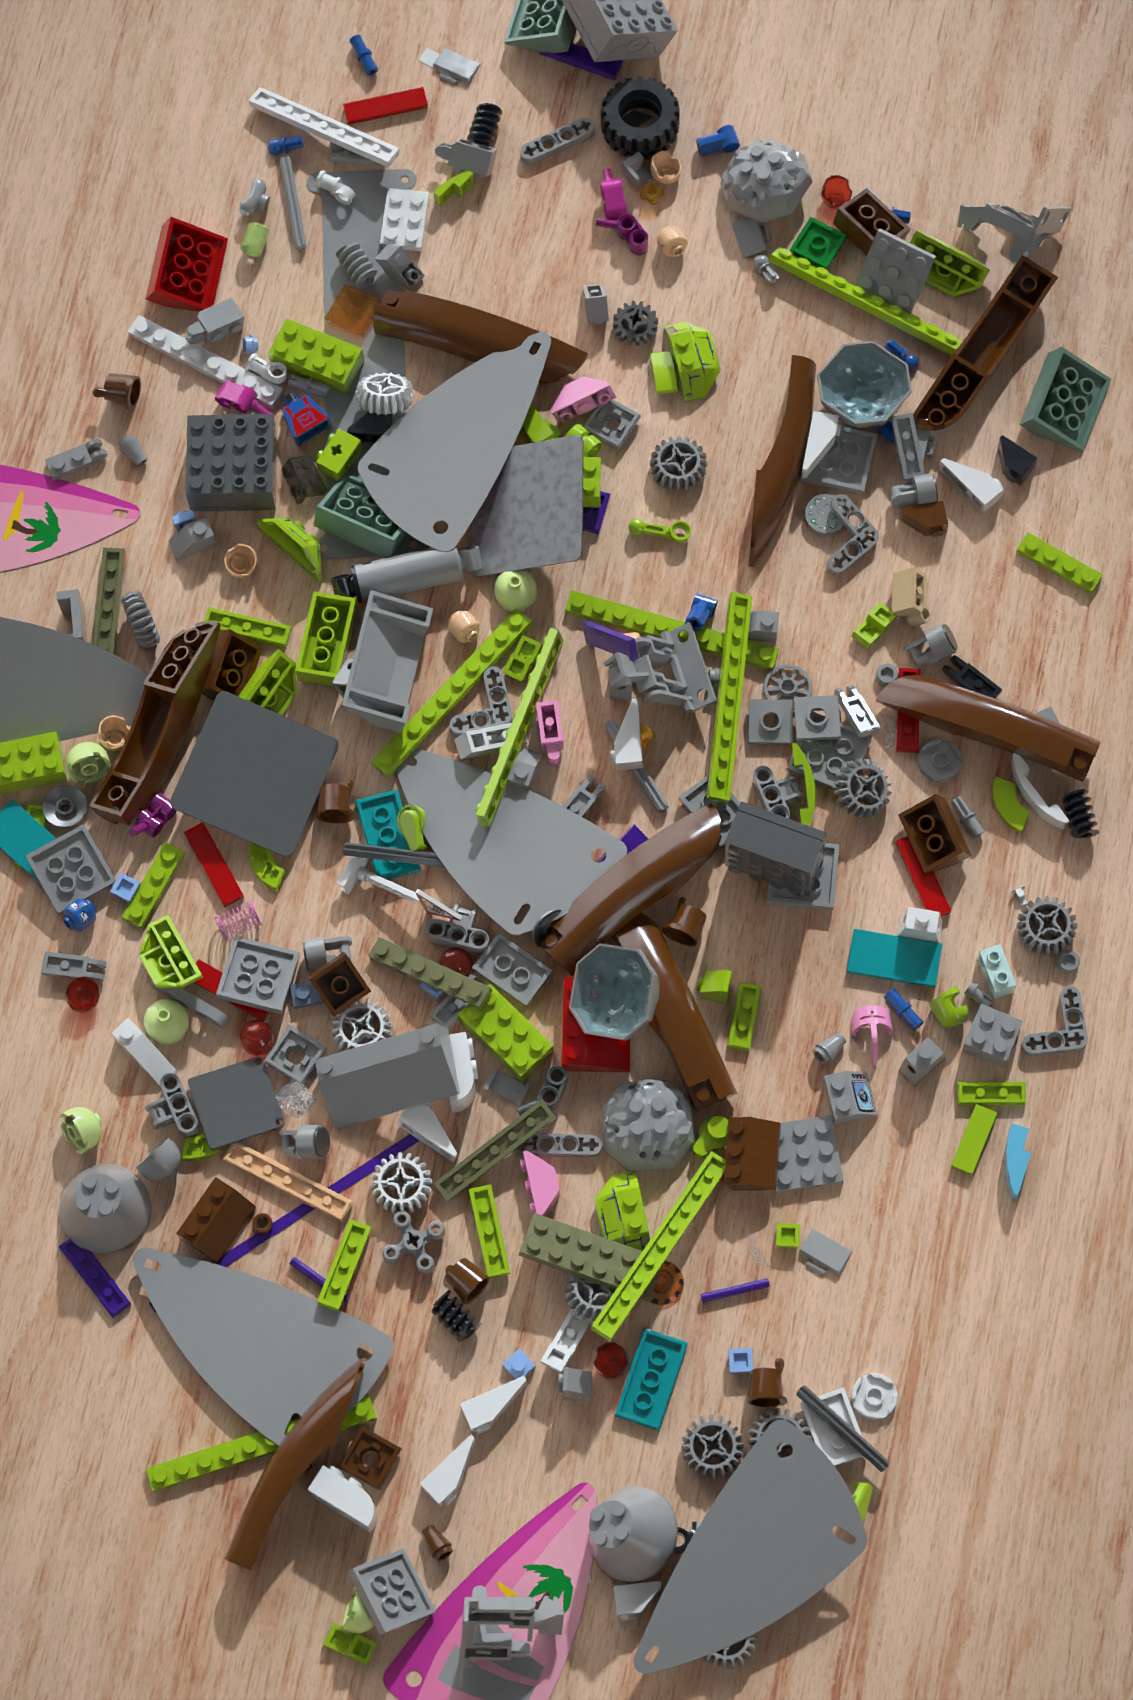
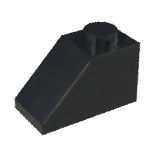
(370, 427)
(1015, 460)

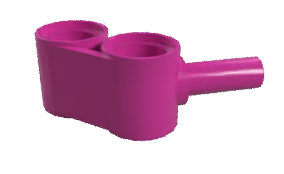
(613, 195)
(239, 397)

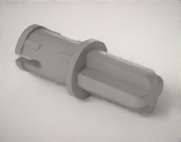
(309, 385)
(967, 817)

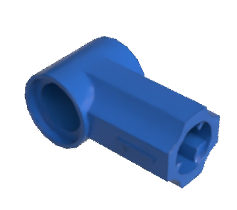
(723, 140)
(701, 609)

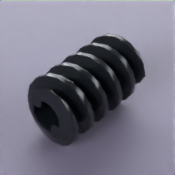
(485, 124)
(1078, 814)
(454, 1317)

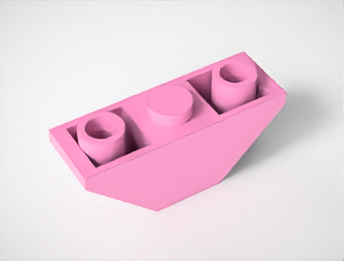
(580, 398)
(541, 1183)

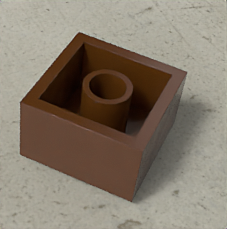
(338, 984)

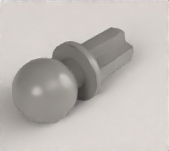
(766, 269)

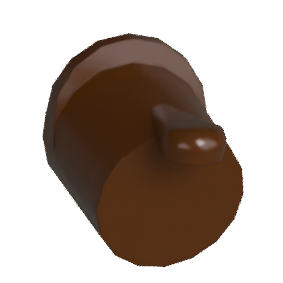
(120, 390)
(335, 804)
(686, 924)
(466, 1280)
(766, 1386)

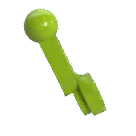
(638, 527)

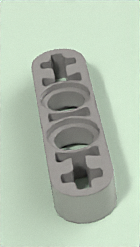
(555, 138)
(195, 1005)
(558, 1150)

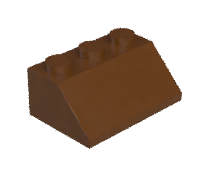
(864, 216)
(231, 665)
(934, 834)
(752, 1154)
(216, 1220)

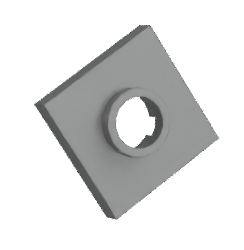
(612, 410)
(809, 730)
(763, 735)
(292, 1040)

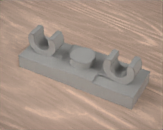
(907, 445)

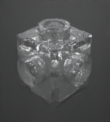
(294, 1099)

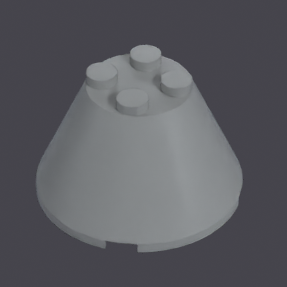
(104, 1208)
(633, 1533)

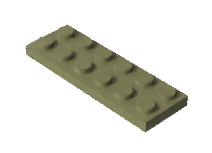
(580, 1253)

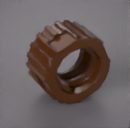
(262, 1216)

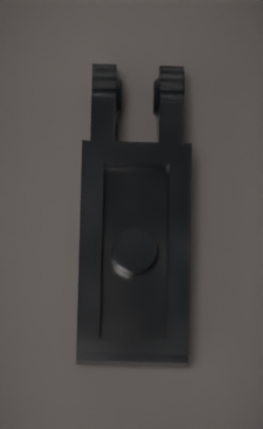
(971, 678)

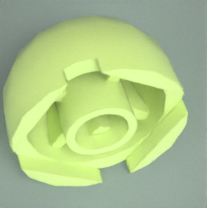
(515, 590)
(87, 763)
(166, 1021)
(81, 1128)
(356, 1615)

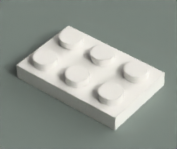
(404, 219)
(824, 1436)

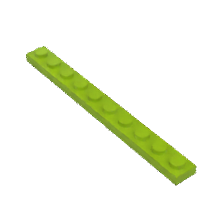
(858, 297)
(653, 624)
(451, 693)
(729, 697)
(516, 734)
(659, 1247)
(236, 1452)

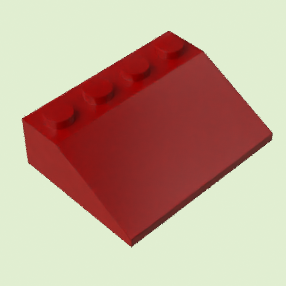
(186, 266)
(586, 1051)

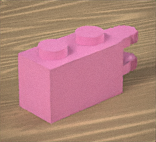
(550, 730)

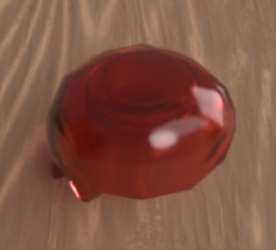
(836, 191)
(457, 960)
(82, 994)
(257, 1037)
(611, 1361)

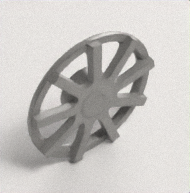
(787, 686)

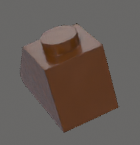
(926, 518)

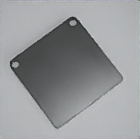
(235, 1103)

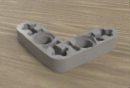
(857, 532)
(491, 714)
(1069, 1029)

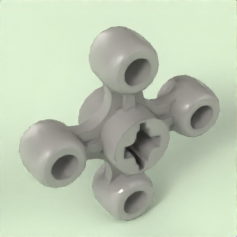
(405, 1246)

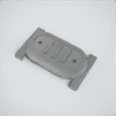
(507, 1086)

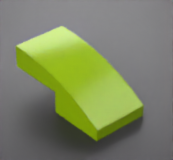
(458, 184)
(663, 372)
(874, 626)
(523, 658)
(349, 1644)

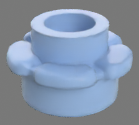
(250, 344)

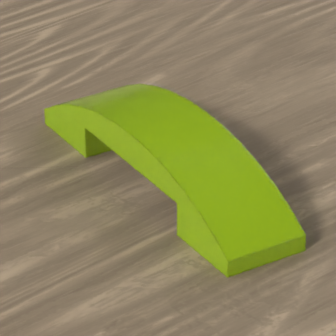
(800, 760)

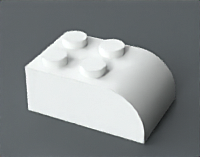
(465, 1070)
(344, 1497)

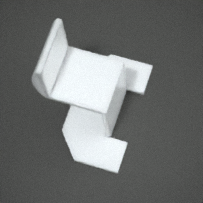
(1021, 895)

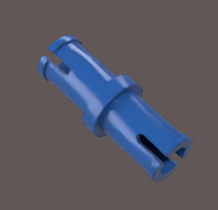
(363, 55)
(903, 1009)

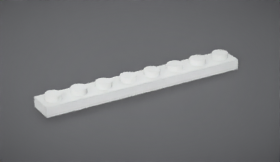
(324, 127)
(203, 360)

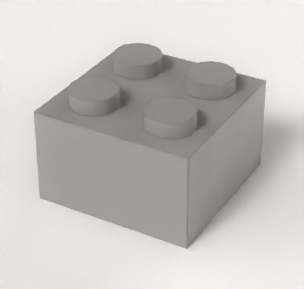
(992, 1035)

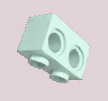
(996, 971)

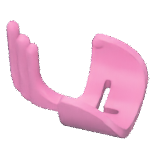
(862, 1017)

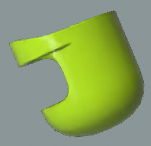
(946, 1011)

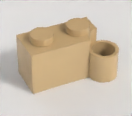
(910, 596)

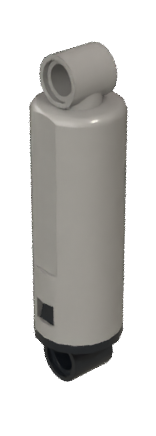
(407, 572)

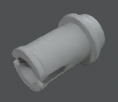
(978, 995)

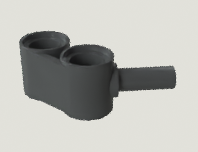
(549, 1087)

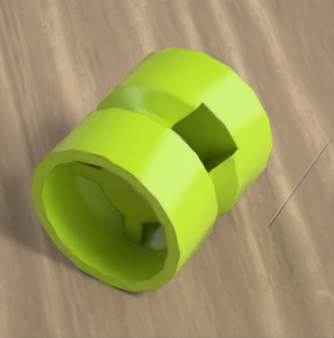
(591, 443)

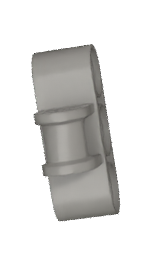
(785, 790)
(464, 927)
(168, 1112)

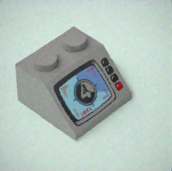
(849, 1096)

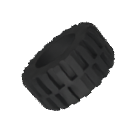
(640, 94)

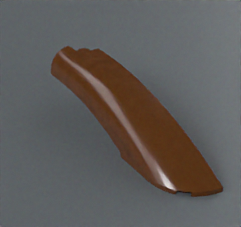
(466, 331)
(984, 346)
(783, 467)
(992, 723)
(159, 725)
(633, 885)
(680, 1018)
(299, 1448)

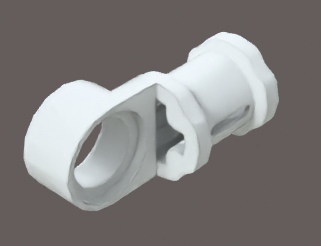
(341, 192)
(265, 368)

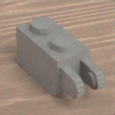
(468, 156)
(216, 323)

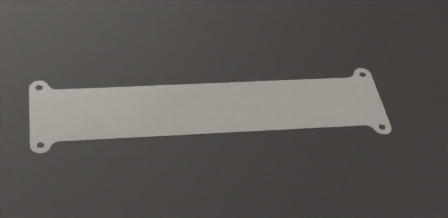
(343, 226)

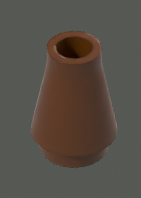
(438, 1545)

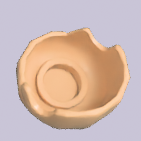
(665, 168)
(240, 561)
(113, 732)

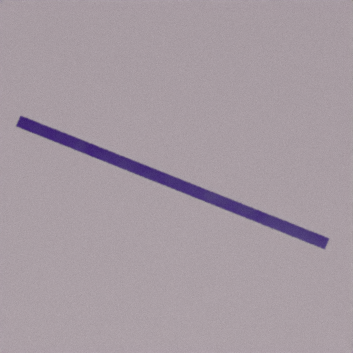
(304, 1209)

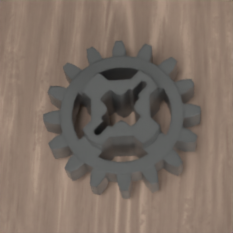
(628, 317)

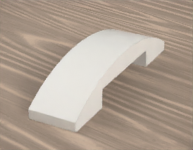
(1051, 815)
(566, 1340)

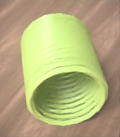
(254, 239)

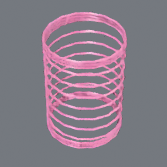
(221, 926)

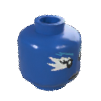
(79, 914)

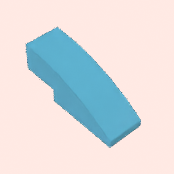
(1016, 1158)

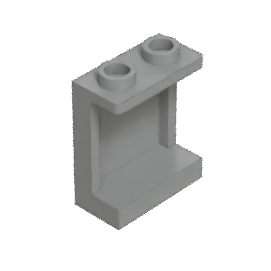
(72, 604)

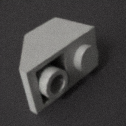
(399, 266)
(575, 1383)

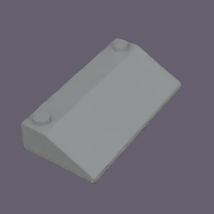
(386, 660)
(388, 1075)

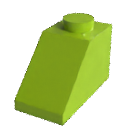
(715, 986)

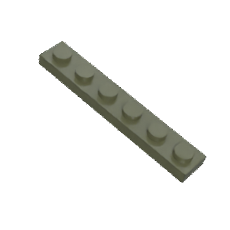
(109, 598)
(430, 973)
(494, 1150)

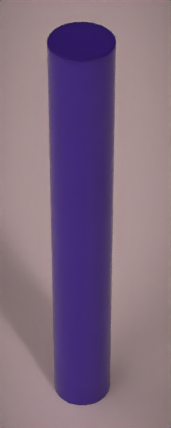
(311, 1274)
(735, 1290)

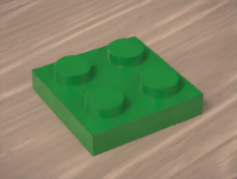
(818, 243)

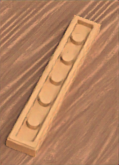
(288, 1181)

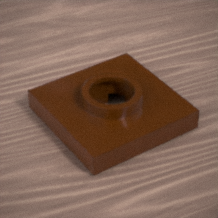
(369, 1441)

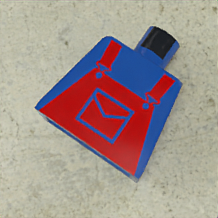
(304, 418)

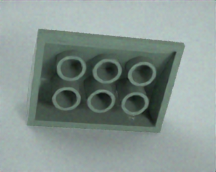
(540, 26)
(1065, 400)
(355, 517)

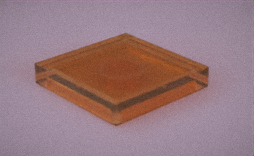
(352, 310)

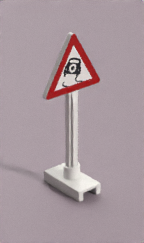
(356, 871)

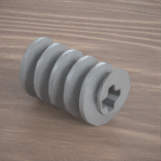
(357, 265)

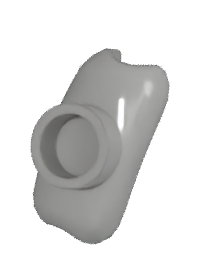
(256, 199)

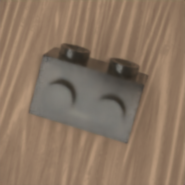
(303, 478)

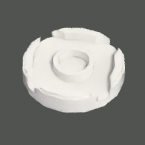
(874, 1396)

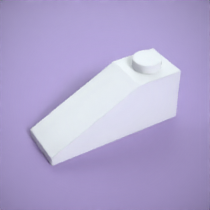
(821, 438)
(974, 484)
(482, 741)
(627, 745)
(142, 1050)
(425, 1126)
(488, 1407)
(446, 1477)

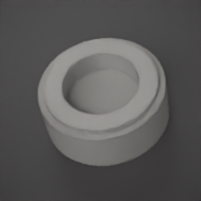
(886, 674)
(1068, 961)

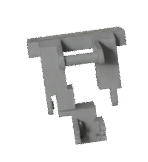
(1029, 229)
(656, 652)
(511, 1611)

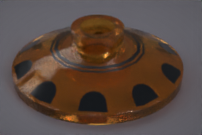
(671, 1289)

